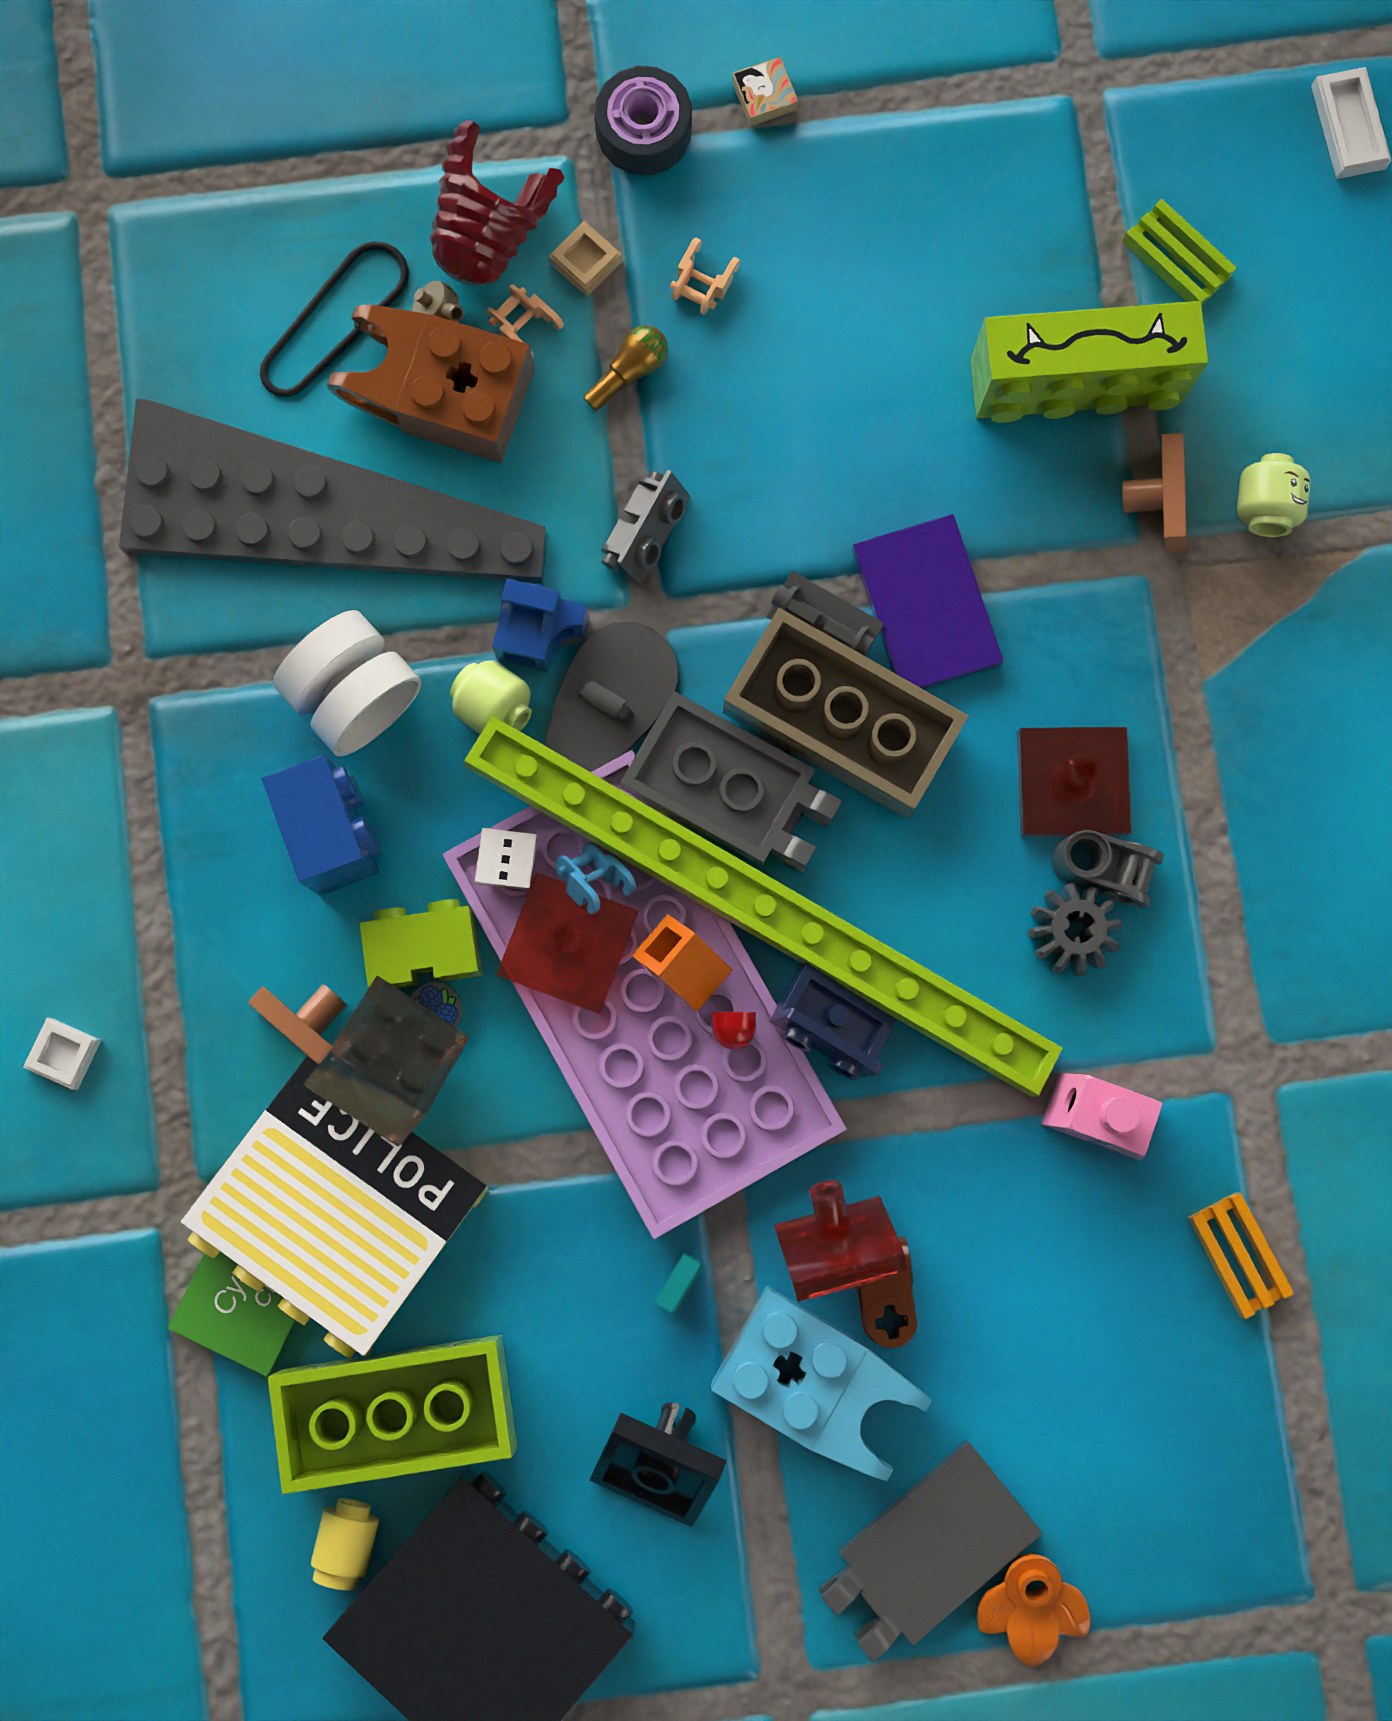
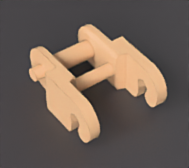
(718, 285)
(534, 307)

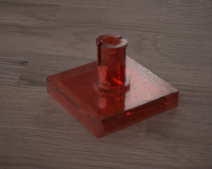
(1073, 781)
(566, 949)
(839, 1244)

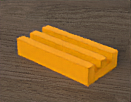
(1263, 1297)

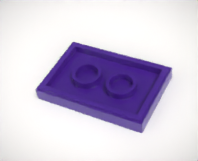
(929, 603)

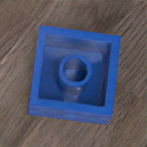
(321, 824)

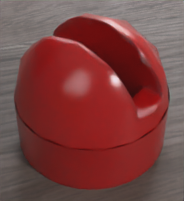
(734, 1029)

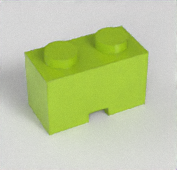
(422, 943)

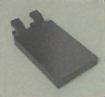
(727, 784)
(930, 1550)

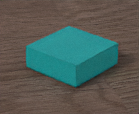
(679, 1283)

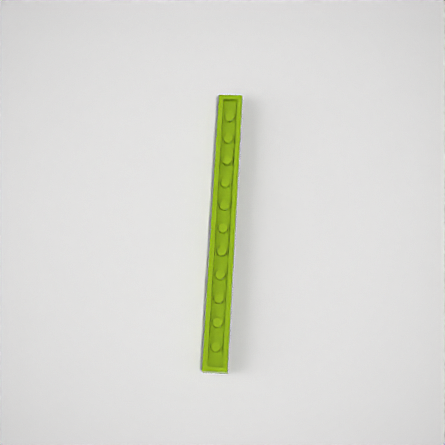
(762, 906)

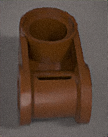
(894, 1292)

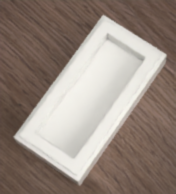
(1351, 123)

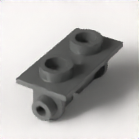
(658, 506)
(826, 613)

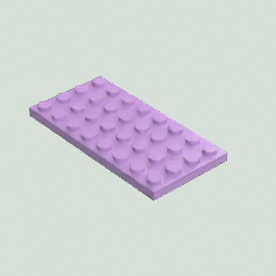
(655, 1084)

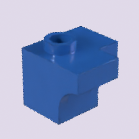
(535, 624)

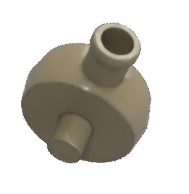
(439, 300)

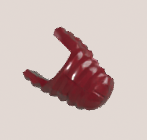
(475, 227)

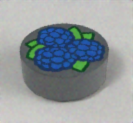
(441, 1001)

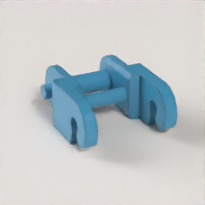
(604, 867)

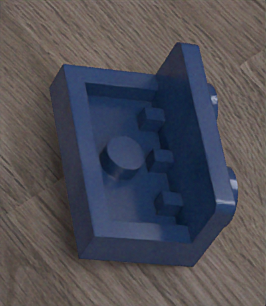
(834, 1022)

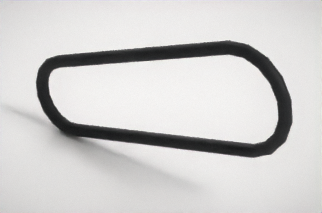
(312, 305)

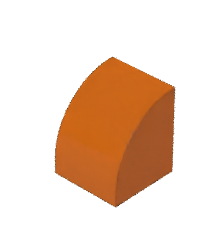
(682, 962)

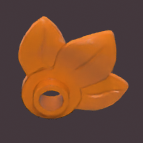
(1033, 1616)

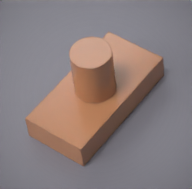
(1164, 493)
(307, 1024)

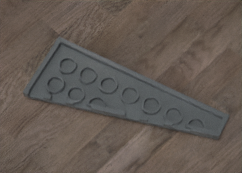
(256, 500)

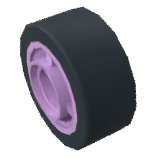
(637, 94)

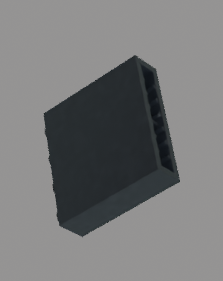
(481, 1617)

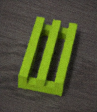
(1185, 247)

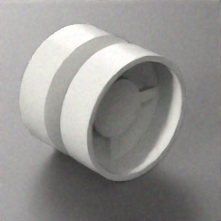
(346, 682)

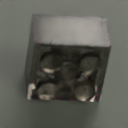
(387, 1061)

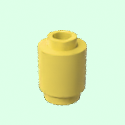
(344, 1544)

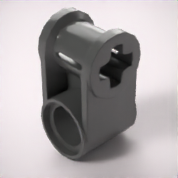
(1118, 867)

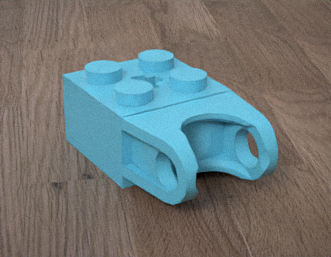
(828, 1396)

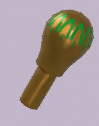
(639, 355)

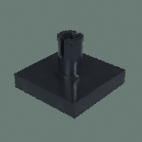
(659, 1465)

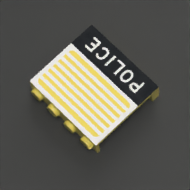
(331, 1214)

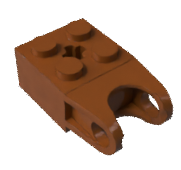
(426, 368)

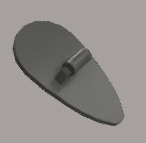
(611, 694)

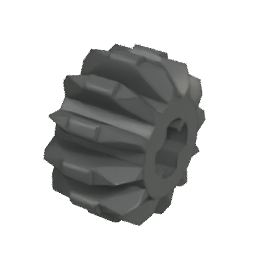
(1093, 935)

